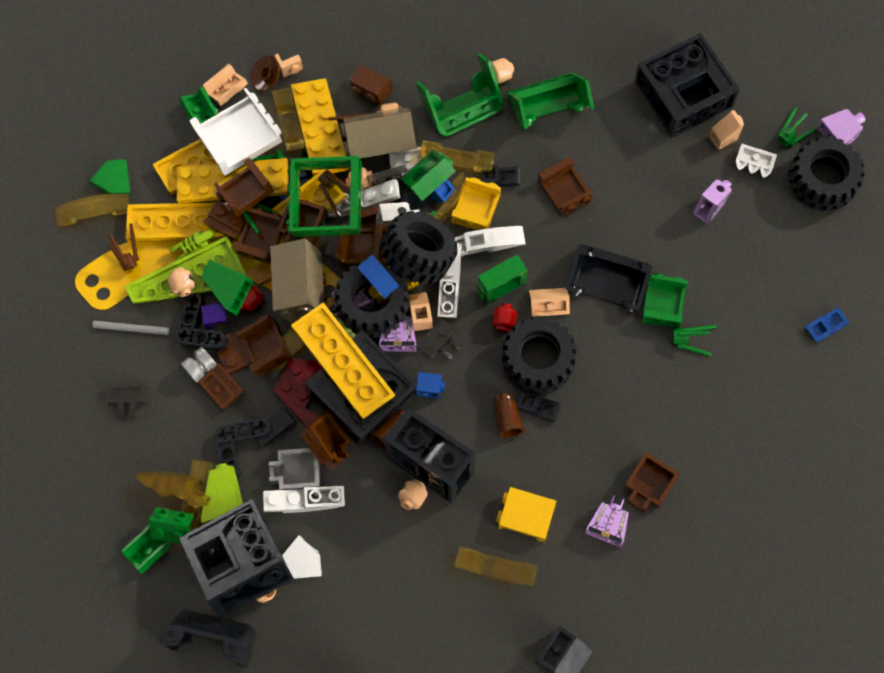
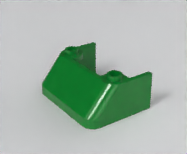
(550, 96)
(468, 107)

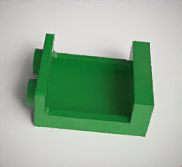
(664, 301)

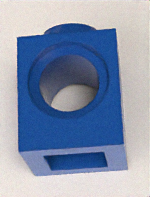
(443, 192)
(430, 385)

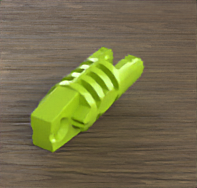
(193, 243)

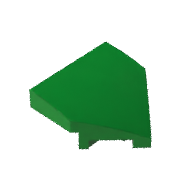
(112, 178)

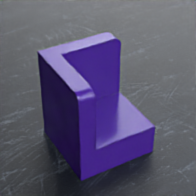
(213, 314)

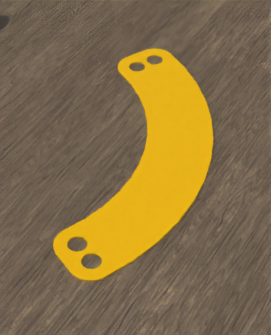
(152, 257)

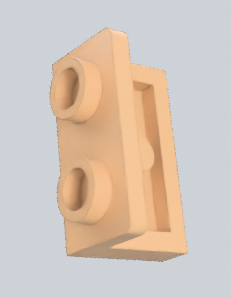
(224, 85)

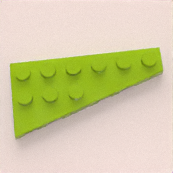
(156, 285)

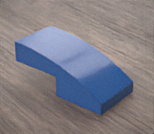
(378, 276)
(827, 325)

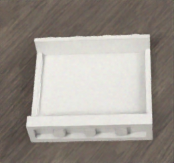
(238, 133)

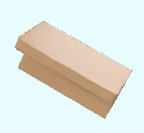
(549, 302)

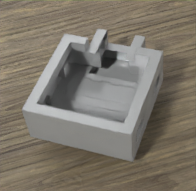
(295, 469)

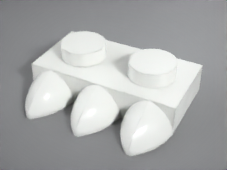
(755, 160)

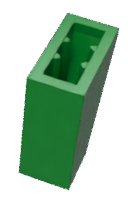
(227, 285)

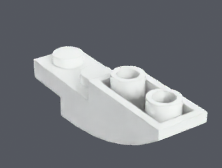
(371, 197)
(491, 239)
(450, 289)
(303, 499)

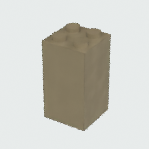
(379, 133)
(296, 279)

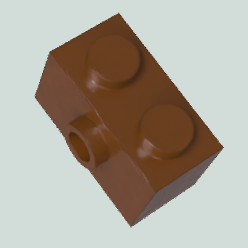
(370, 85)

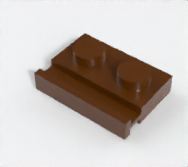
(225, 222)
(235, 356)
(221, 386)

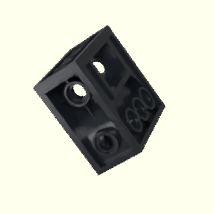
(679, 73)
(328, 396)
(430, 455)
(229, 538)

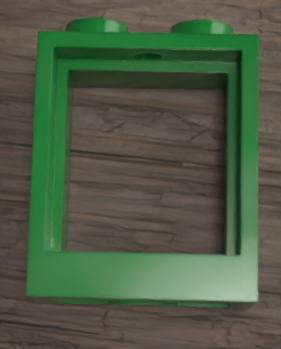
(428, 174)
(501, 280)

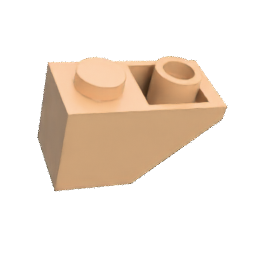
(726, 130)
(420, 311)

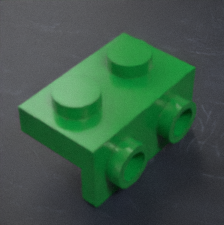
(198, 106)
(169, 525)
(144, 551)

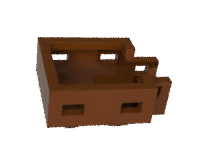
(309, 216)
(323, 439)
(650, 483)

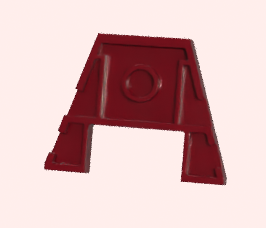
(292, 387)

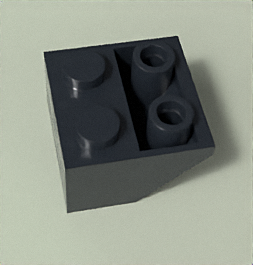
(564, 653)

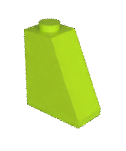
(223, 491)

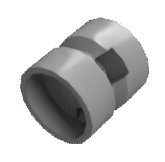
(199, 364)

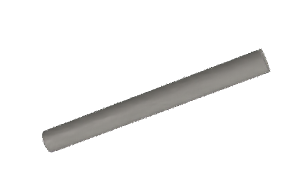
(131, 327)

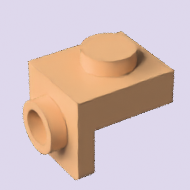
(289, 66)

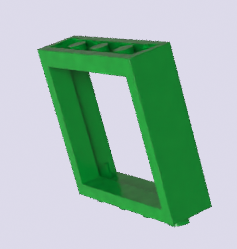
(293, 190)

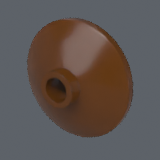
(265, 73)

